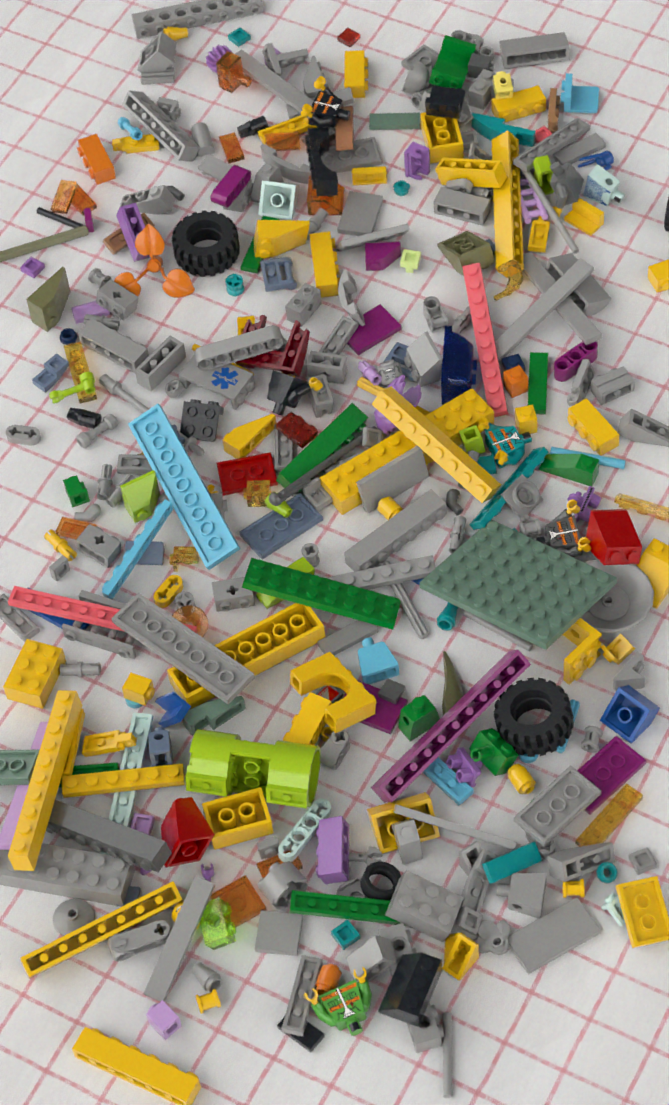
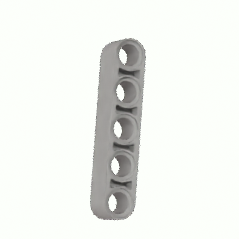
(238, 347)

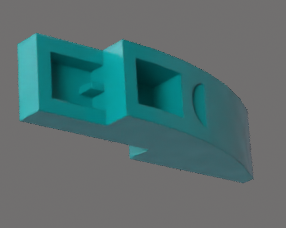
(492, 127)

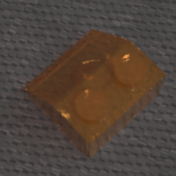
(331, 204)

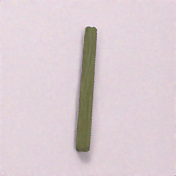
(43, 243)

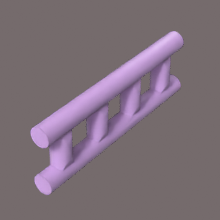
(527, 215)

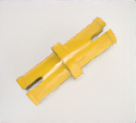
(60, 545)

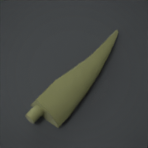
(452, 687)

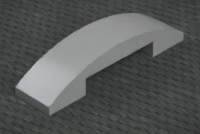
(287, 169)
(347, 287)
(474, 894)

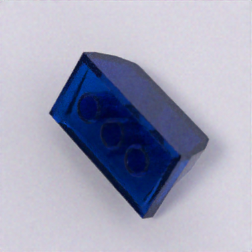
(457, 365)

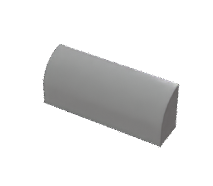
(534, 50)
(589, 294)

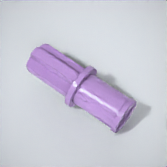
(369, 372)

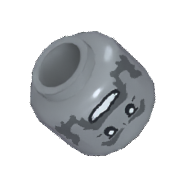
(389, 371)

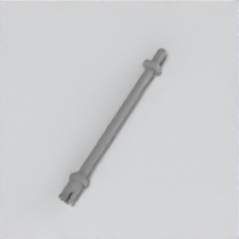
(115, 388)

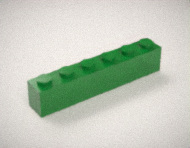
(324, 445)

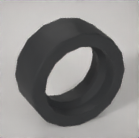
(379, 868)

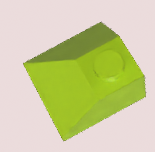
(141, 496)

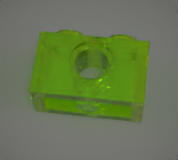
(223, 933)

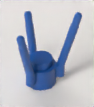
(603, 159)

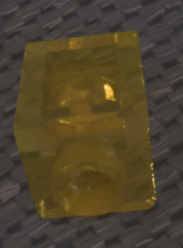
(184, 555)

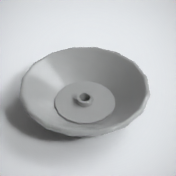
(629, 599)

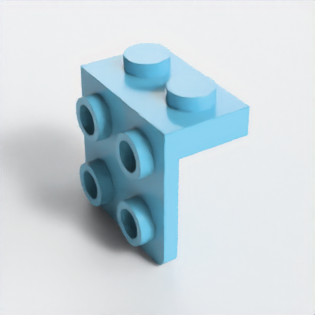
(579, 98)

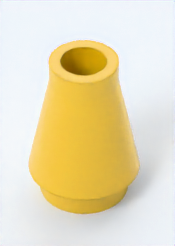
(176, 33)

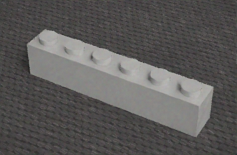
(396, 532)

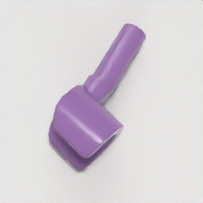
(207, 874)

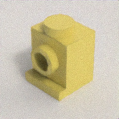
(502, 90)

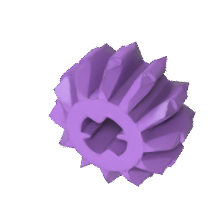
(215, 55)

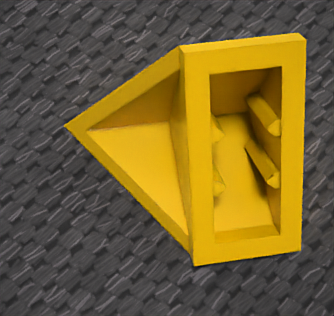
(459, 954)

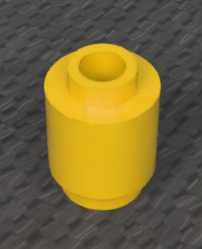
(388, 507)
(521, 779)

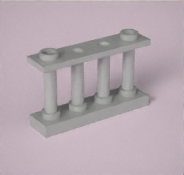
(92, 638)

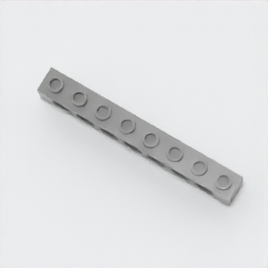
(192, 15)

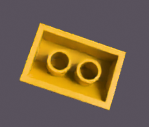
(383, 816)

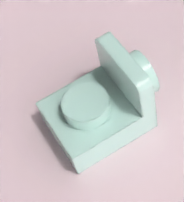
(613, 906)

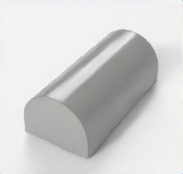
(202, 139)

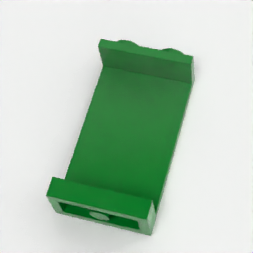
(452, 63)

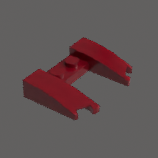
(288, 362)

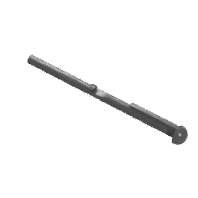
(277, 499)

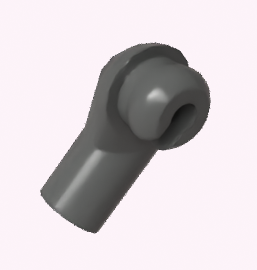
(175, 192)
(451, 501)

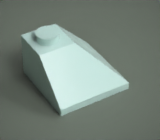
(278, 199)

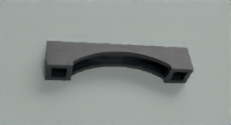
(323, 179)

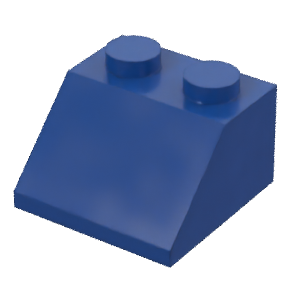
(629, 713)

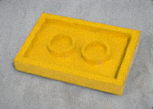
(644, 911)

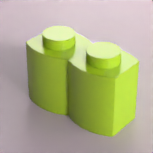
(543, 173)

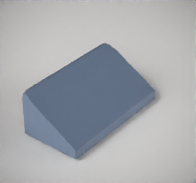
(152, 556)

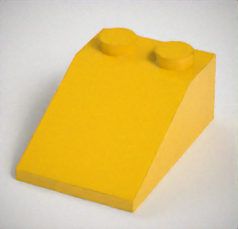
(279, 236)
(655, 565)

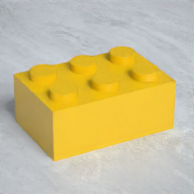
(441, 137)
(34, 673)
(238, 818)

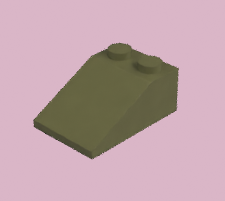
(467, 250)
(49, 300)

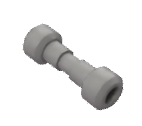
(109, 422)

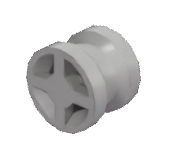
(184, 599)

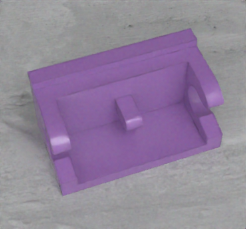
(416, 161)

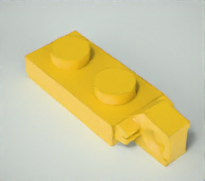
(130, 145)
(539, 235)
(107, 742)

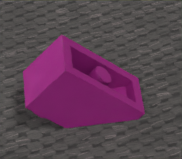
(381, 255)

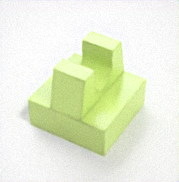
(410, 260)

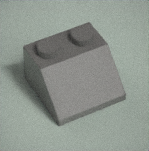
(158, 54)
(424, 360)

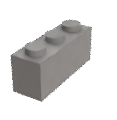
(462, 206)
(160, 363)

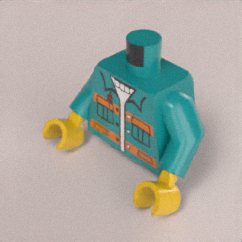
(504, 442)

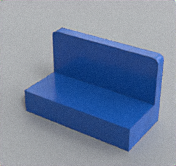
(175, 709)

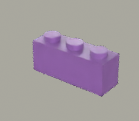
(131, 225)
(333, 850)

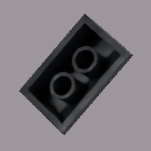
(411, 988)

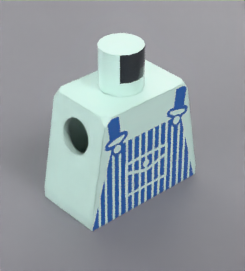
(602, 187)

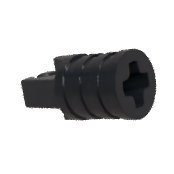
(252, 127)
(84, 417)

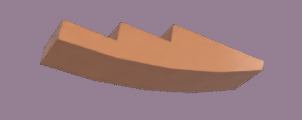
(345, 132)

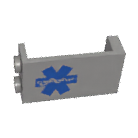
(224, 380)

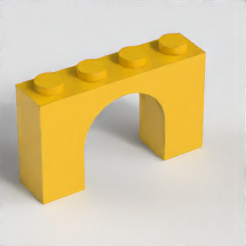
(329, 671)

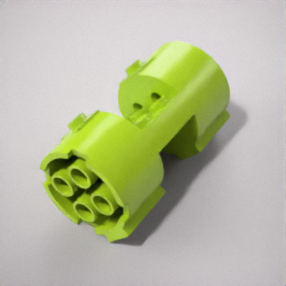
(228, 765)

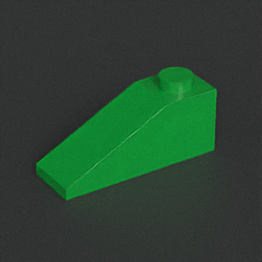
(572, 467)

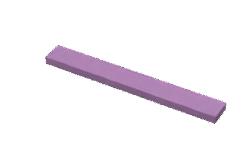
(16, 805)

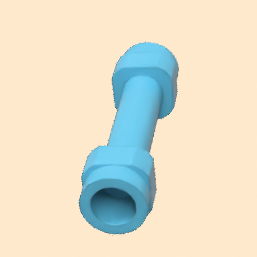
(135, 132)

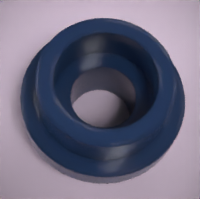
(68, 336)

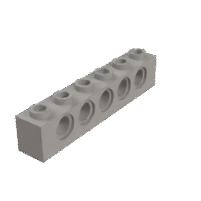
(160, 126)
(426, 1037)

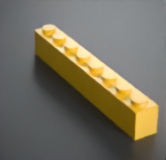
(436, 444)
(101, 929)

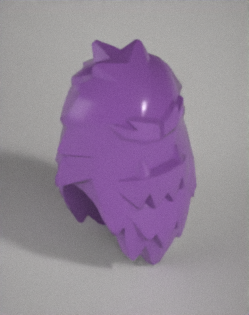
(412, 395)

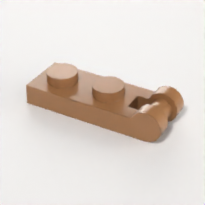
(553, 113)

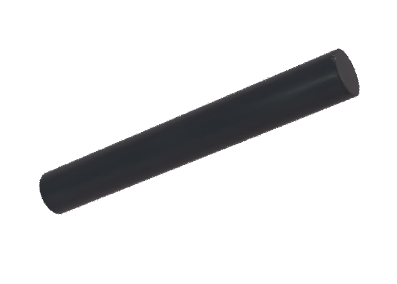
(58, 218)

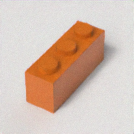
(96, 159)

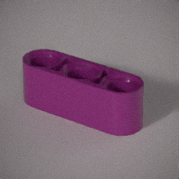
(231, 186)
(567, 365)

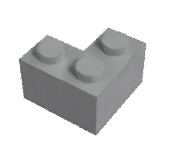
(482, 90)

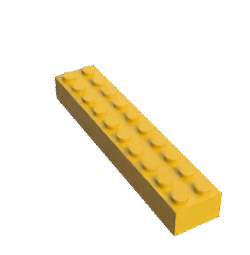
(449, 418)

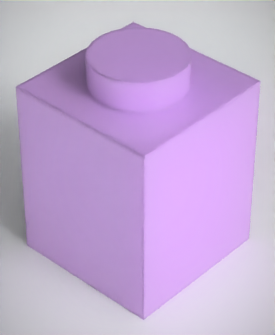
(163, 1019)

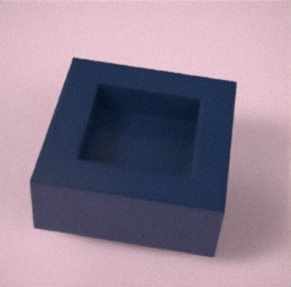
(512, 361)

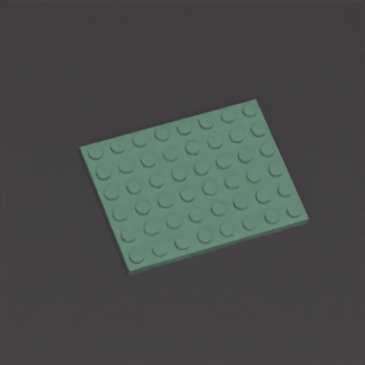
(518, 584)

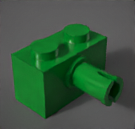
(493, 751)

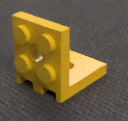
(585, 653)

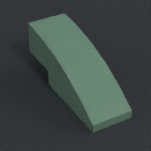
(212, 714)

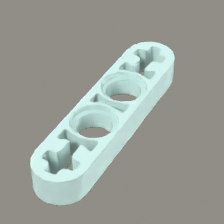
(303, 829)

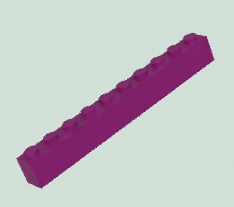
(450, 726)

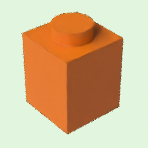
(515, 381)

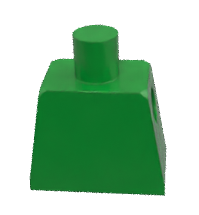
(417, 717)

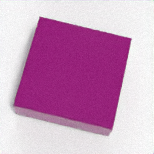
(88, 219)

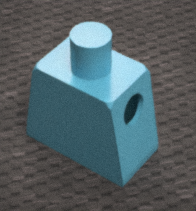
(376, 662)

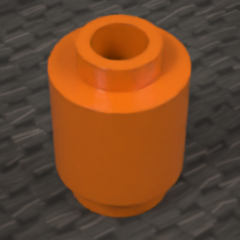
(328, 978)

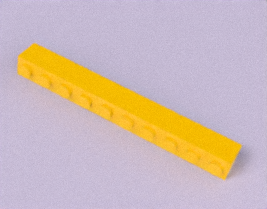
(507, 203)
(45, 781)

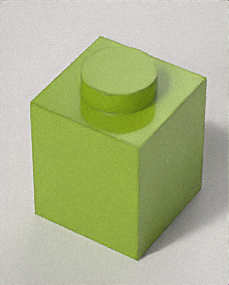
(472, 440)

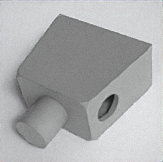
(525, 893)

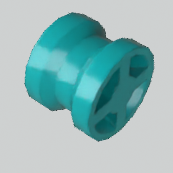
(234, 285)

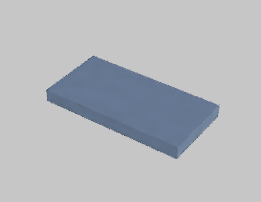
(275, 531)

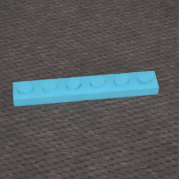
(140, 545)

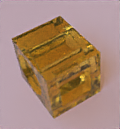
(257, 492)

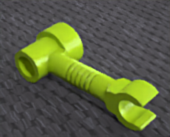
(86, 383)

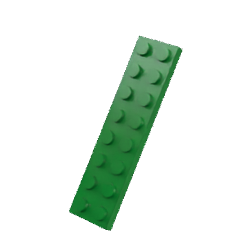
(321, 593)

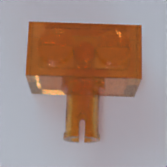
(230, 72)

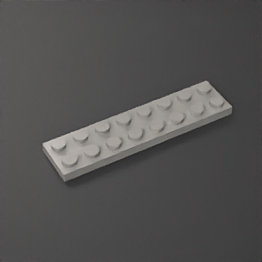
(183, 648)

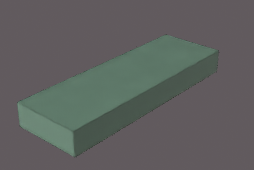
(390, 121)

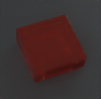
(348, 37)

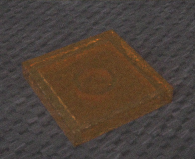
(242, 899)

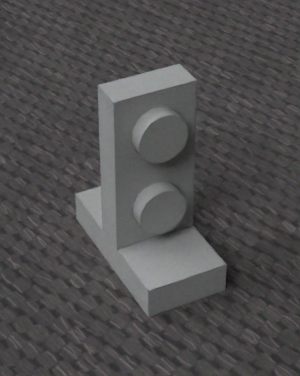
(276, 62)

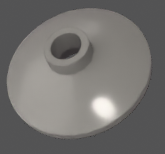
(64, 923)

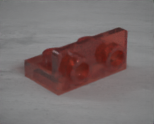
(297, 429)

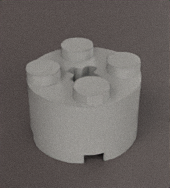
(280, 883)

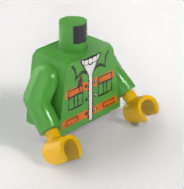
(344, 1005)

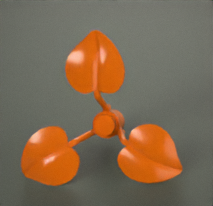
(151, 243)

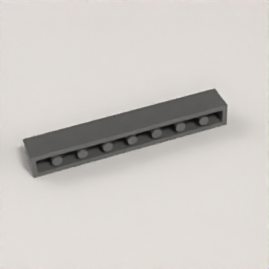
(108, 836)

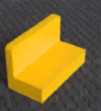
(369, 175)
(585, 217)

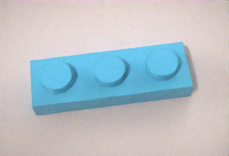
(446, 780)

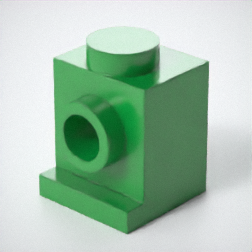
(76, 491)

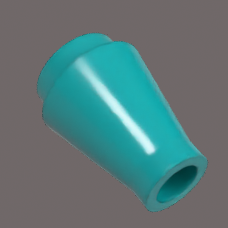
(447, 617)

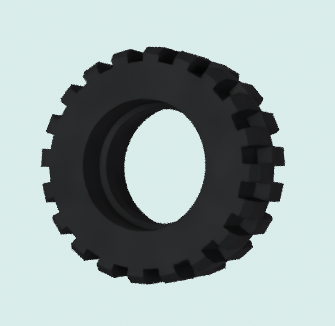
(205, 259)
(526, 697)

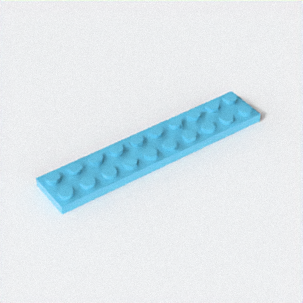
(184, 487)

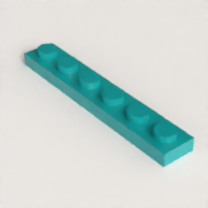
(495, 504)

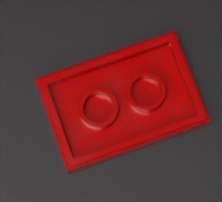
(236, 472)

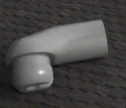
(89, 515)

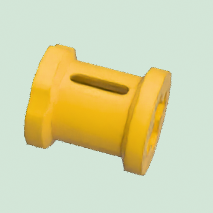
(573, 888)
(208, 1001)

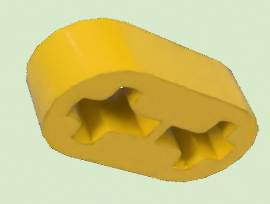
(166, 590)

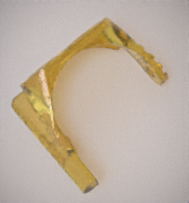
(515, 278)

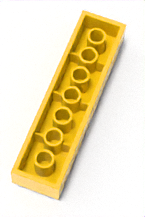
(259, 647)

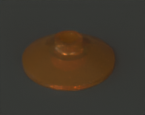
(193, 615)

